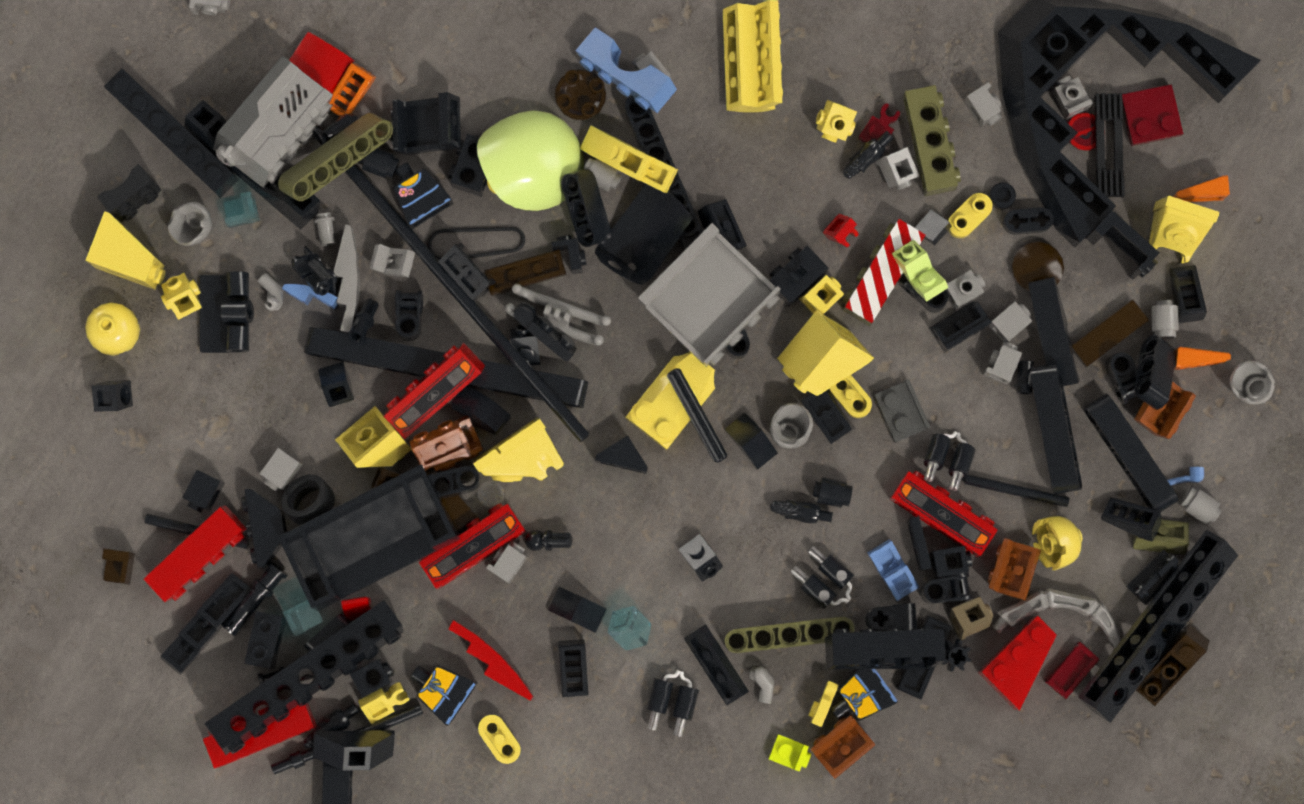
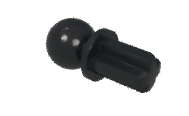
(536, 540)

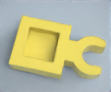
(381, 704)
(819, 710)

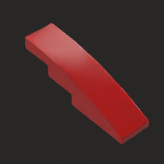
(498, 667)

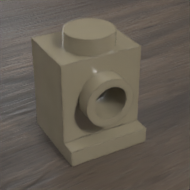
(974, 609)

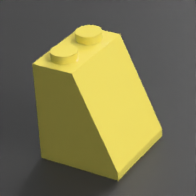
(123, 255)
(822, 355)

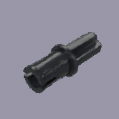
(363, 321)

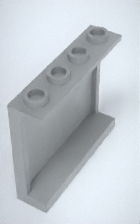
(709, 296)

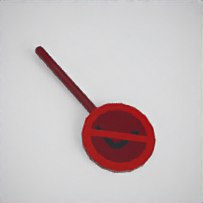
(1085, 126)

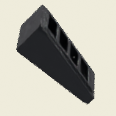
(1185, 313)
(1129, 525)
(573, 645)

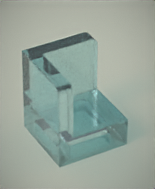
(241, 211)
(302, 618)
(629, 628)

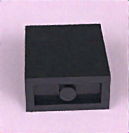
(426, 124)
(1128, 241)

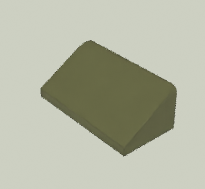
(1171, 537)

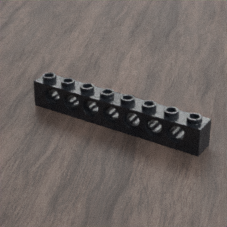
(1158, 626)
(289, 678)

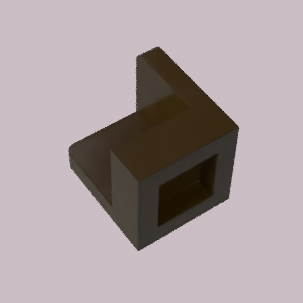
(118, 566)

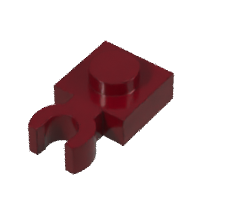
(877, 127)

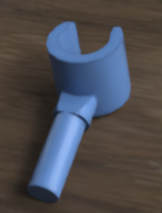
(1196, 475)

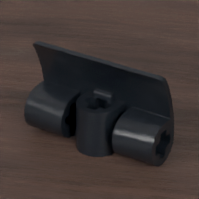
(225, 313)

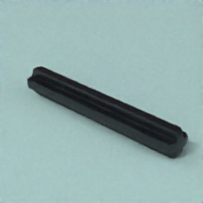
(697, 415)

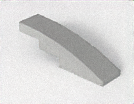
(348, 271)

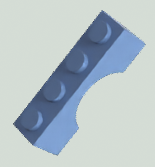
(647, 85)

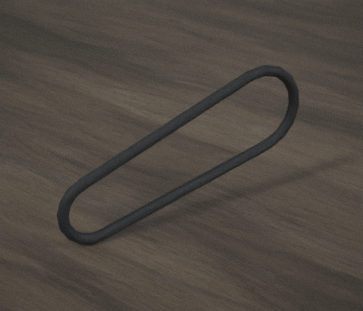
(480, 230)

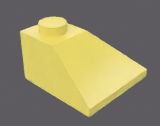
(373, 441)

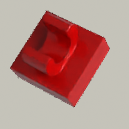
(840, 229)

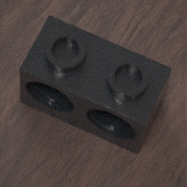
(468, 163)

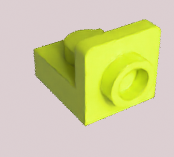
(790, 753)

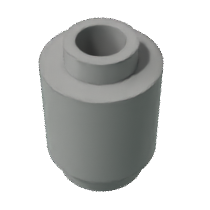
(605, 175)
(1165, 319)
(1201, 505)

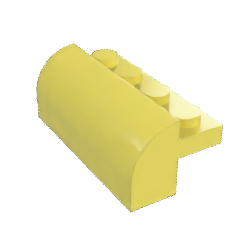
(752, 57)

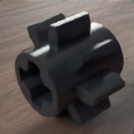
(962, 657)

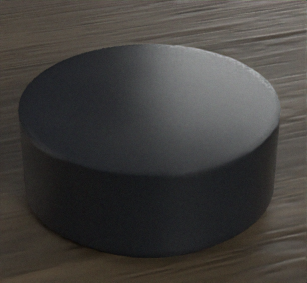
(1002, 196)

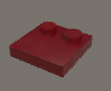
(1151, 115)

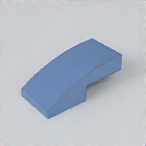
(305, 294)
(893, 570)

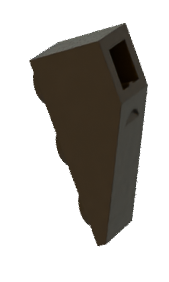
(1173, 664)

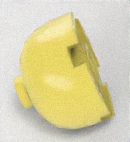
(112, 328)
(1058, 541)

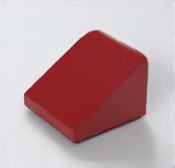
(355, 607)

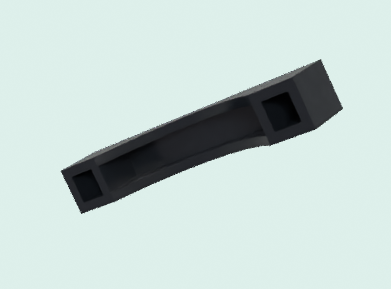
(204, 125)
(171, 132)

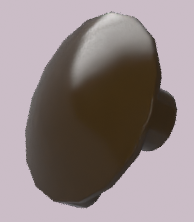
(580, 94)
(1037, 262)

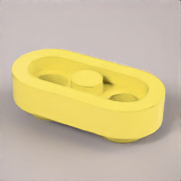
(970, 214)
(852, 393)
(499, 739)

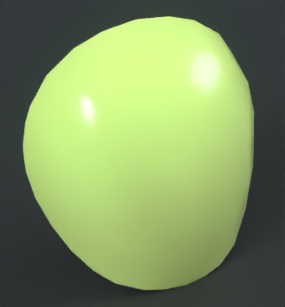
(528, 158)

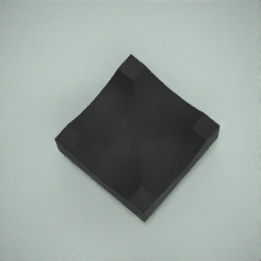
(130, 195)

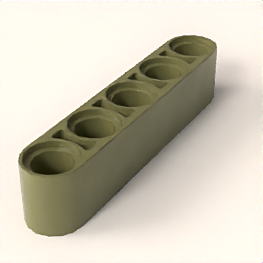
(335, 156)
(775, 633)

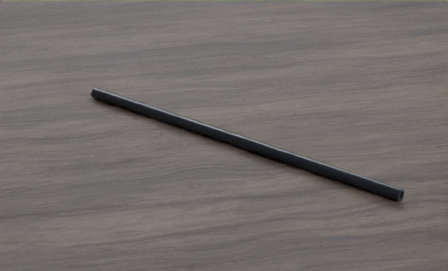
(463, 299)

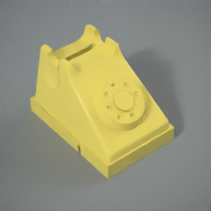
(1180, 225)
(520, 455)

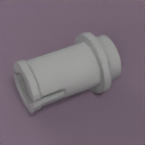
(325, 229)

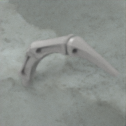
(1057, 599)

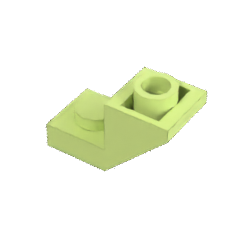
(919, 271)

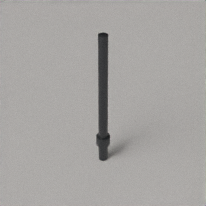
(299, 758)

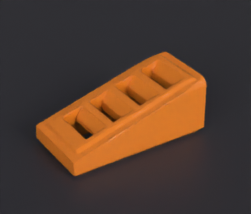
(363, 88)
(1211, 190)
(1194, 358)

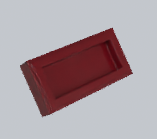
(1072, 670)

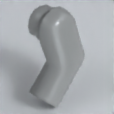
(274, 292)
(765, 681)

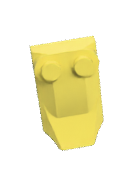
(660, 409)

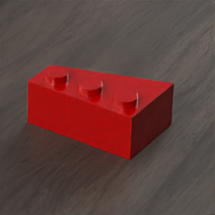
(1019, 661)

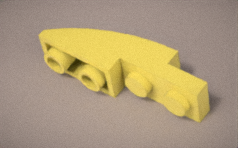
(628, 159)

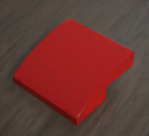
(321, 61)

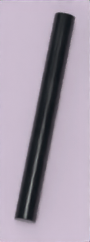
(1017, 490)
(181, 527)

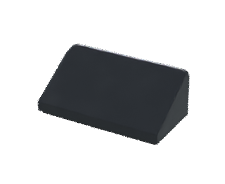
(723, 218)

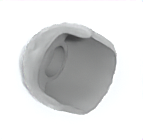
(189, 224)
(1252, 382)
(791, 426)

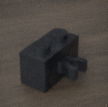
(798, 275)

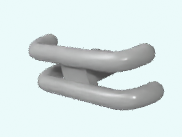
(560, 315)

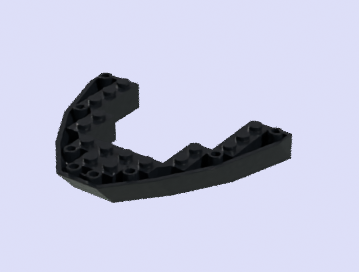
(1046, 43)

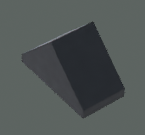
(751, 440)
(622, 455)
(577, 609)

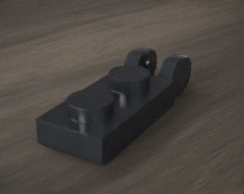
(544, 331)

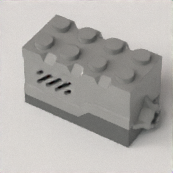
(273, 123)

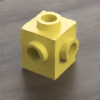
(836, 113)
(181, 295)

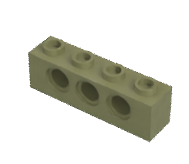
(932, 180)

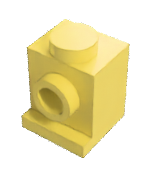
(832, 291)

